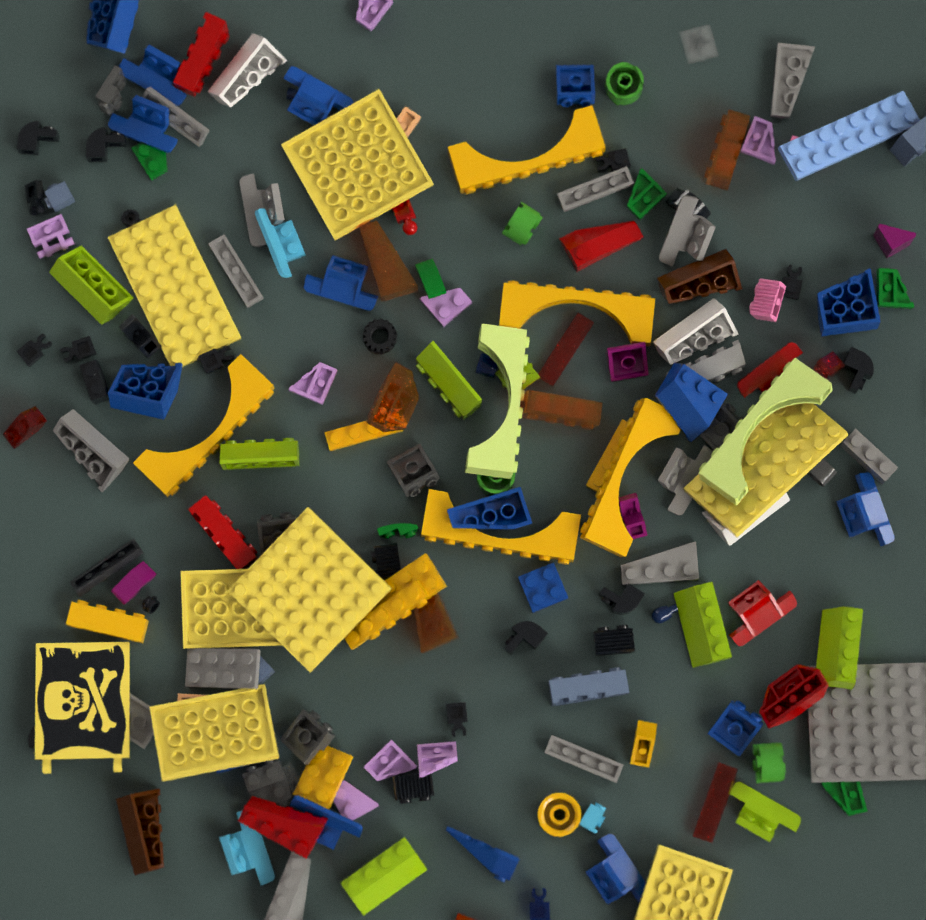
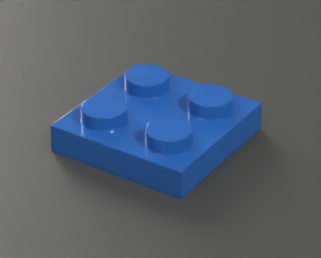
(543, 587)

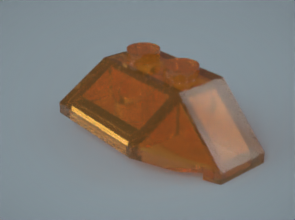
(394, 400)

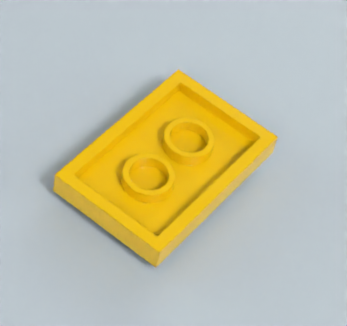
(323, 776)

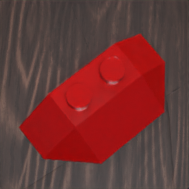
(792, 694)

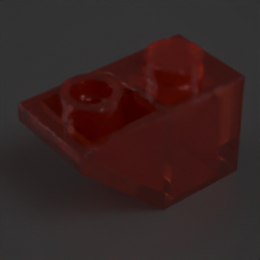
(829, 366)
(24, 426)

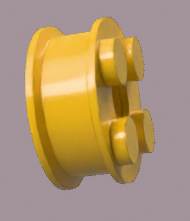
(559, 827)

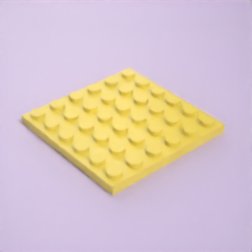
(357, 164)
(309, 589)

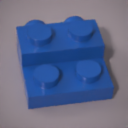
(575, 85)
(736, 727)

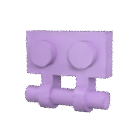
(48, 231)

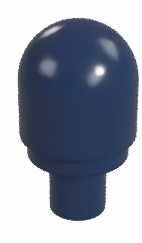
(663, 613)

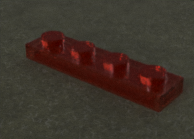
(565, 349)
(715, 802)

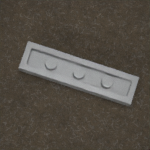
(179, 119)
(595, 189)
(236, 271)
(583, 759)

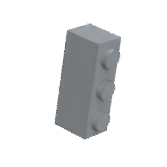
(868, 456)

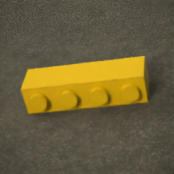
(107, 622)

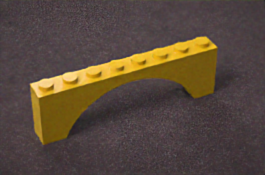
(479, 171)
(630, 312)
(173, 468)
(605, 522)
(553, 542)

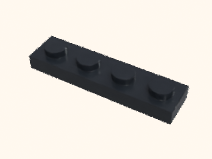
(106, 567)

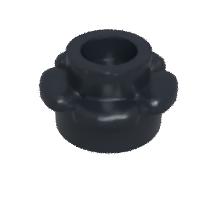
(127, 214)
(150, 604)

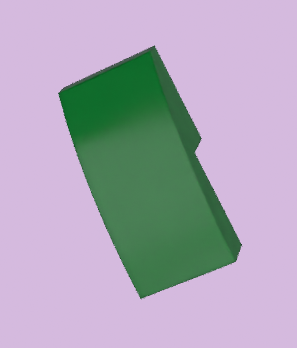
(430, 278)
(405, 530)

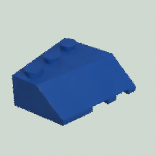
(111, 23)
(848, 306)
(145, 389)
(690, 399)

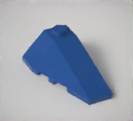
(497, 511)
(494, 859)

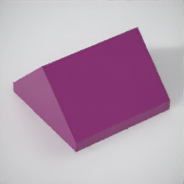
(892, 239)
(627, 361)

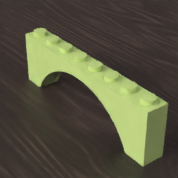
(507, 350)
(794, 386)

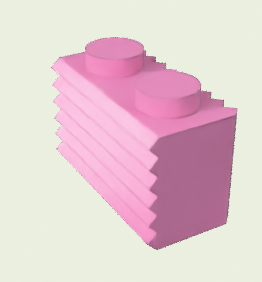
(767, 300)

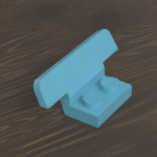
(281, 241)
(247, 851)

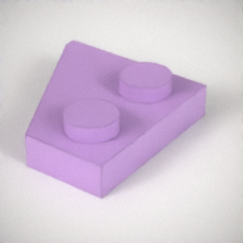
(315, 383)
(389, 762)
(353, 802)

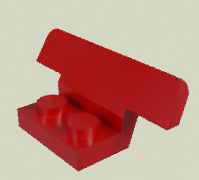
(764, 374)
(758, 611)

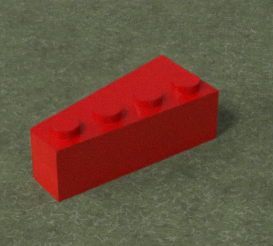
(202, 55)
(222, 533)
(283, 824)

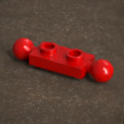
(404, 214)

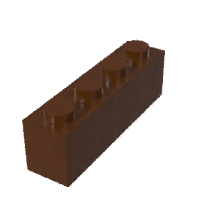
(701, 278)
(142, 830)

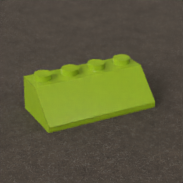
(91, 284)
(448, 380)
(259, 454)
(702, 625)
(839, 646)
(384, 876)

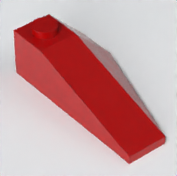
(595, 243)

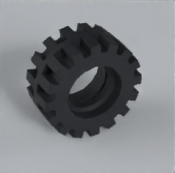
(375, 325)

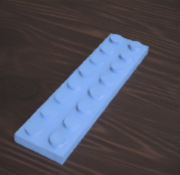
(848, 135)

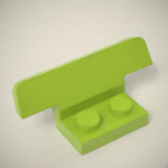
(761, 813)

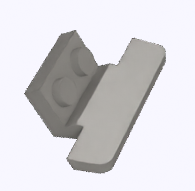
(255, 200)
(687, 233)
(679, 473)

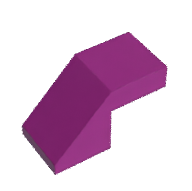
(632, 515)
(133, 582)

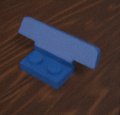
(157, 72)
(313, 97)
(145, 124)
(342, 283)
(866, 511)
(334, 825)
(616, 873)

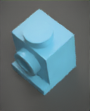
(593, 817)

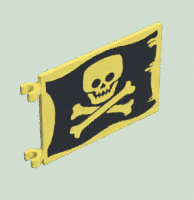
(82, 702)

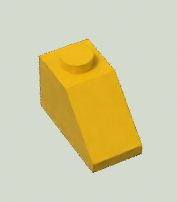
(643, 743)

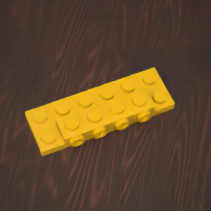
(409, 590)

